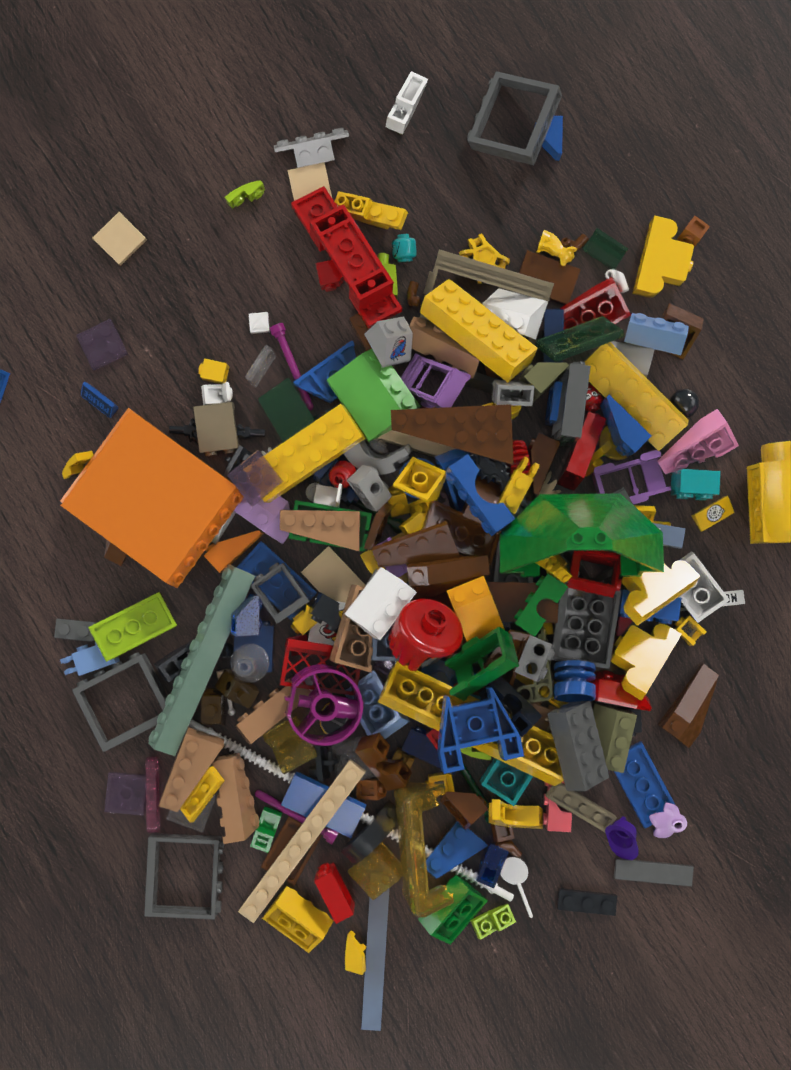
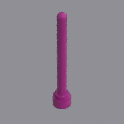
(278, 332)
(329, 834)

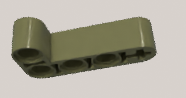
(548, 681)

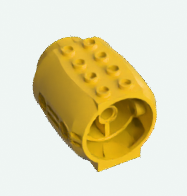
(770, 495)

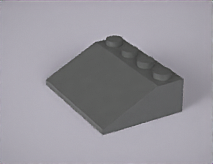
(586, 627)

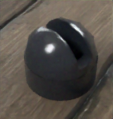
(229, 650)

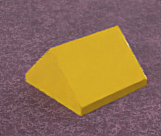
(421, 480)

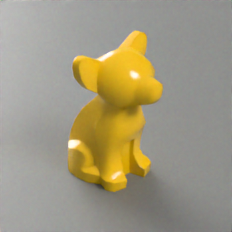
(553, 246)

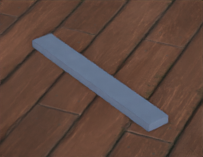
(375, 962)

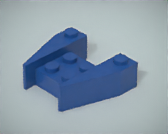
(475, 725)

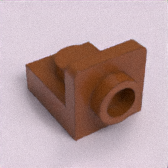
(694, 231)
(370, 789)

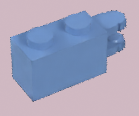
(87, 660)

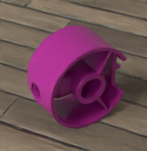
(339, 707)

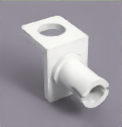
(328, 495)

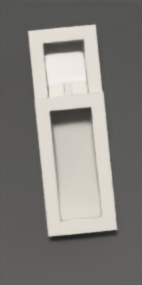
(406, 102)

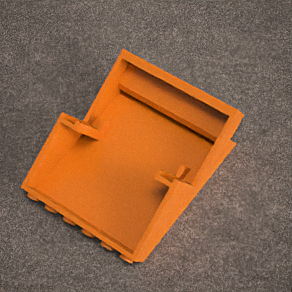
(152, 498)

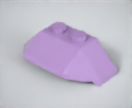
(265, 516)

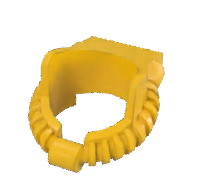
(556, 567)

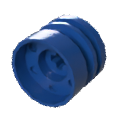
(575, 681)

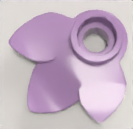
(666, 821)

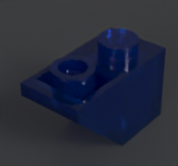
(246, 619)

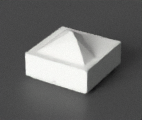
(259, 322)

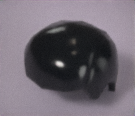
(685, 401)

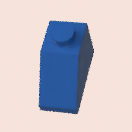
(553, 139)

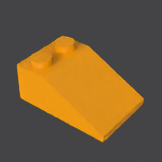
(475, 608)

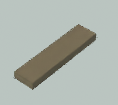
(581, 806)

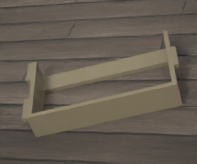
(489, 274)

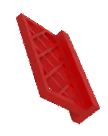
(317, 649)

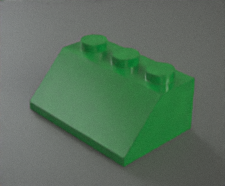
(452, 919)

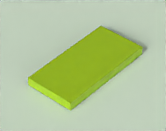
(132, 626)

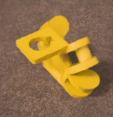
(484, 253)

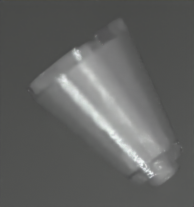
(256, 660)

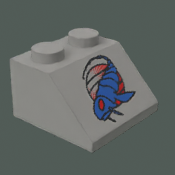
(391, 341)

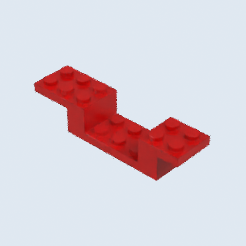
(339, 235)

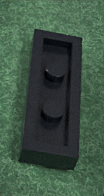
(587, 901)

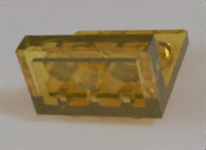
(288, 747)
(377, 871)

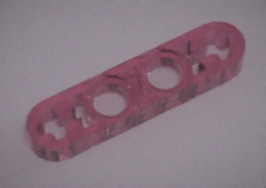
(152, 795)

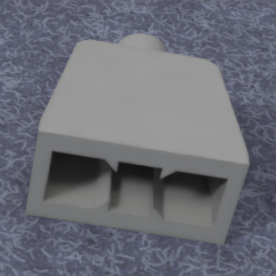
(509, 393)

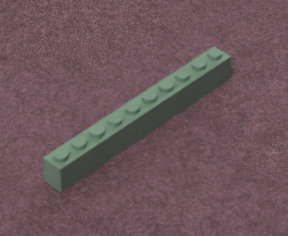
(200, 661)

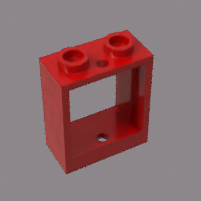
(599, 557)
(334, 892)

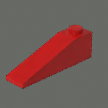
(598, 301)

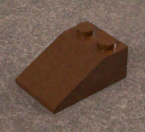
(542, 451)

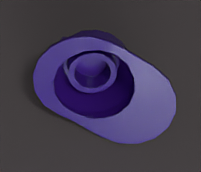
(622, 839)

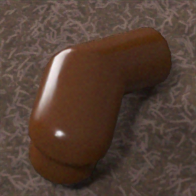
(578, 243)
(412, 299)
(511, 847)

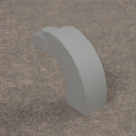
(385, 464)

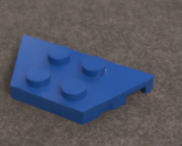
(316, 379)

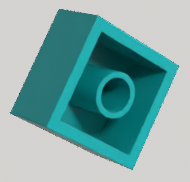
(695, 483)
(505, 781)

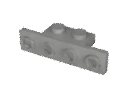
(313, 149)

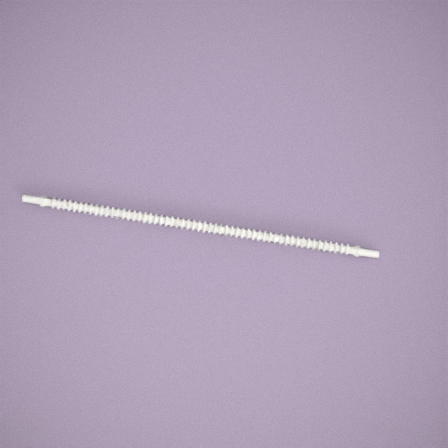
(468, 874)

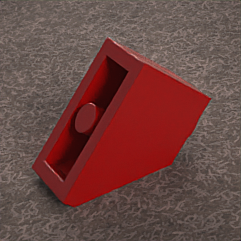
(329, 275)

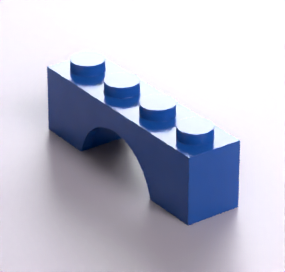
(492, 516)

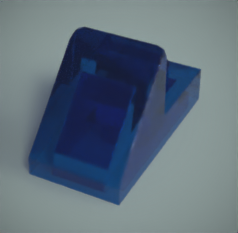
(491, 865)

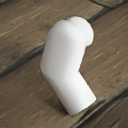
(619, 279)

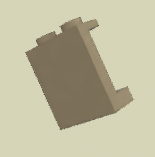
(216, 428)

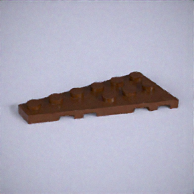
(468, 428)

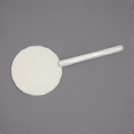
(515, 873)

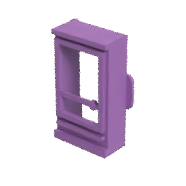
(448, 389)
(651, 472)

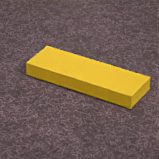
(202, 794)

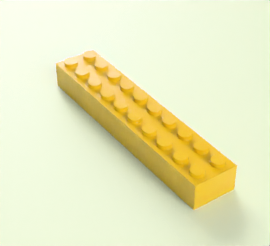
(422, 700)

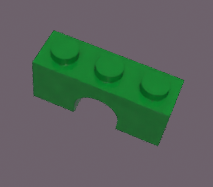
(548, 588)

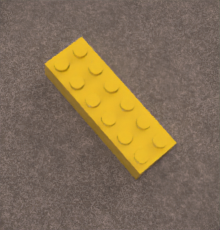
(478, 330)
(616, 376)
(313, 449)

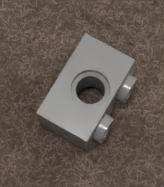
(369, 487)

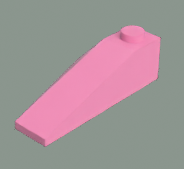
(705, 439)

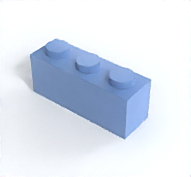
(656, 333)

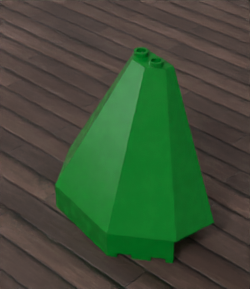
(581, 523)

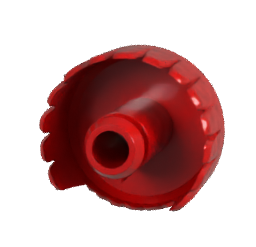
(423, 632)

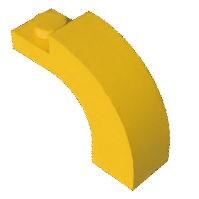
(515, 816)

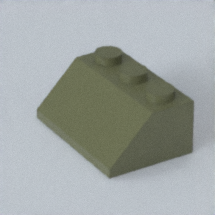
(542, 376)
(615, 734)

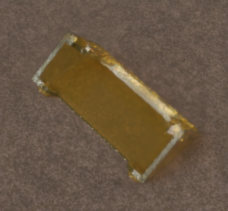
(409, 807)

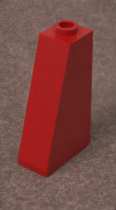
(582, 452)

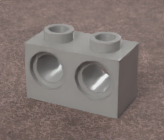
(530, 656)

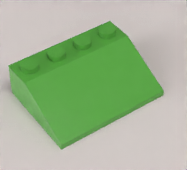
(371, 393)

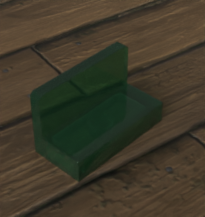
(605, 249)

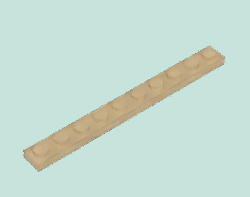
(302, 840)

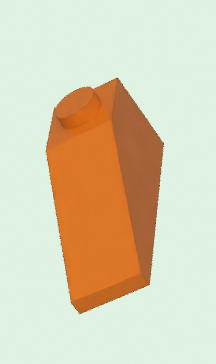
(229, 550)

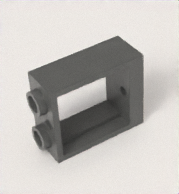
(261, 579)

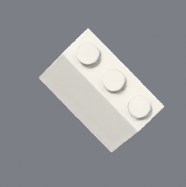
(518, 311)
(705, 595)
(380, 603)

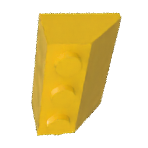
(298, 919)

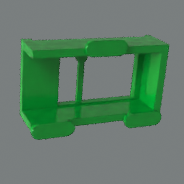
(474, 651)

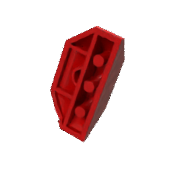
(610, 690)

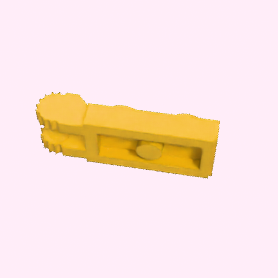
(518, 486)

